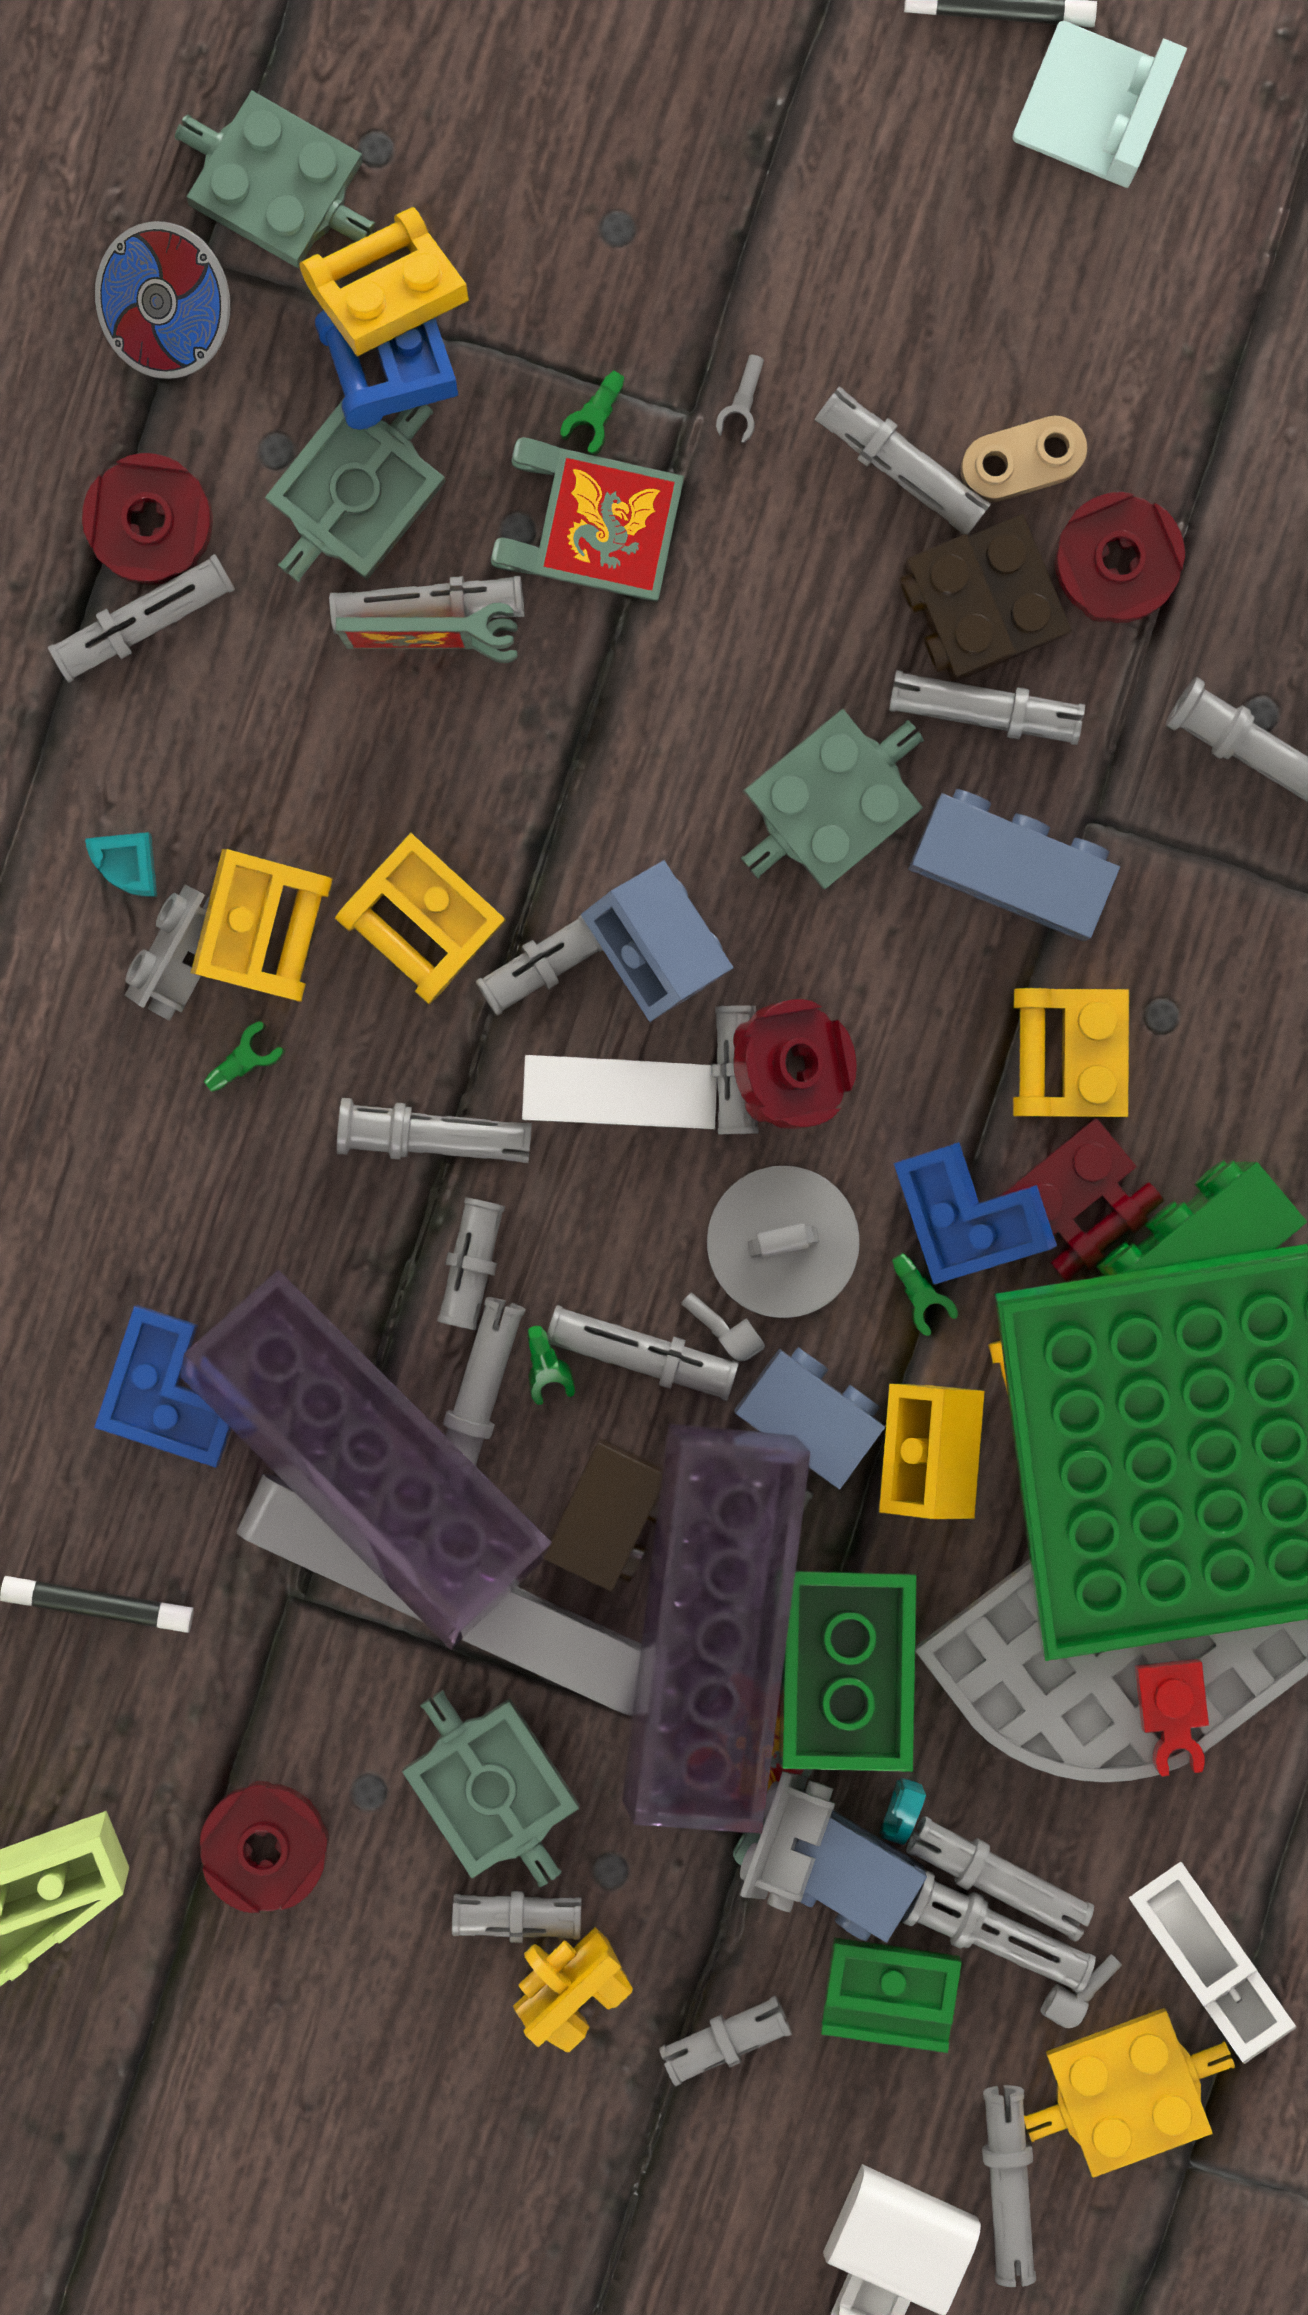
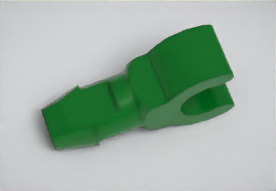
(596, 412)
(242, 1060)
(920, 1292)
(546, 1366)

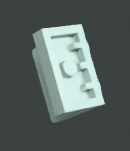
(1097, 102)

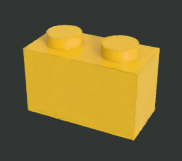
(931, 1451)

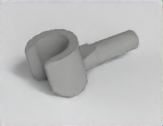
(744, 397)
(740, 1341)
(1070, 2008)

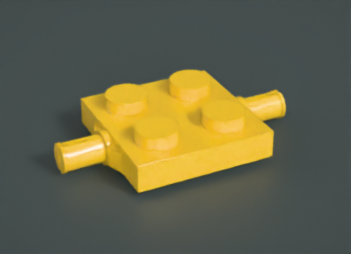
(1129, 2092)

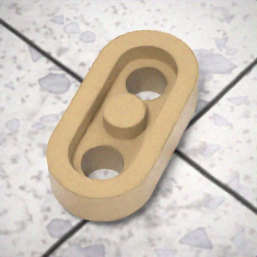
(1025, 458)

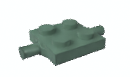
(274, 179)
(355, 492)
(832, 799)
(491, 1788)

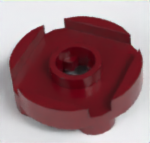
(125, 491)
(1134, 524)
(761, 1068)
(227, 1852)

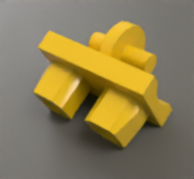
(563, 1984)

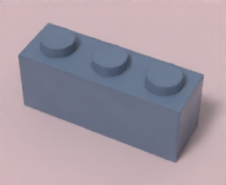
(1015, 864)

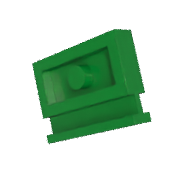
(890, 1995)

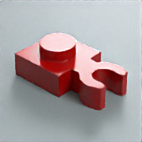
(1173, 1702)

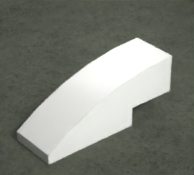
(619, 1092)
(1212, 1962)

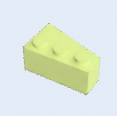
(56, 1887)

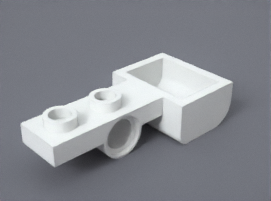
(898, 2248)

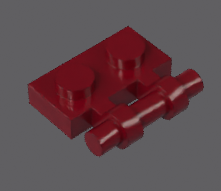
(1072, 1180)

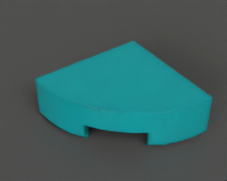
(125, 862)
(902, 1811)

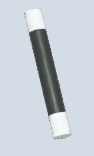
(1076, 12)
(96, 1604)

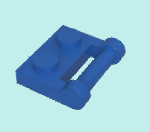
(412, 364)

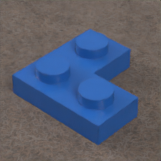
(959, 1231)
(146, 1397)

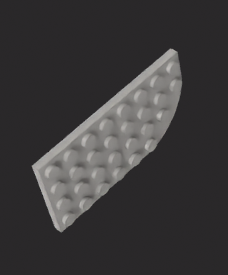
(1083, 1711)

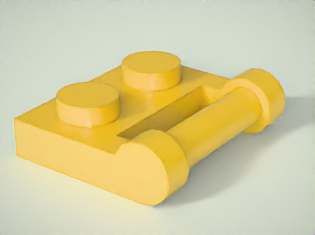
(391, 297)
(434, 901)
(242, 921)
(1092, 1052)

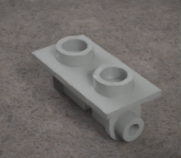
(161, 969)
(772, 1861)

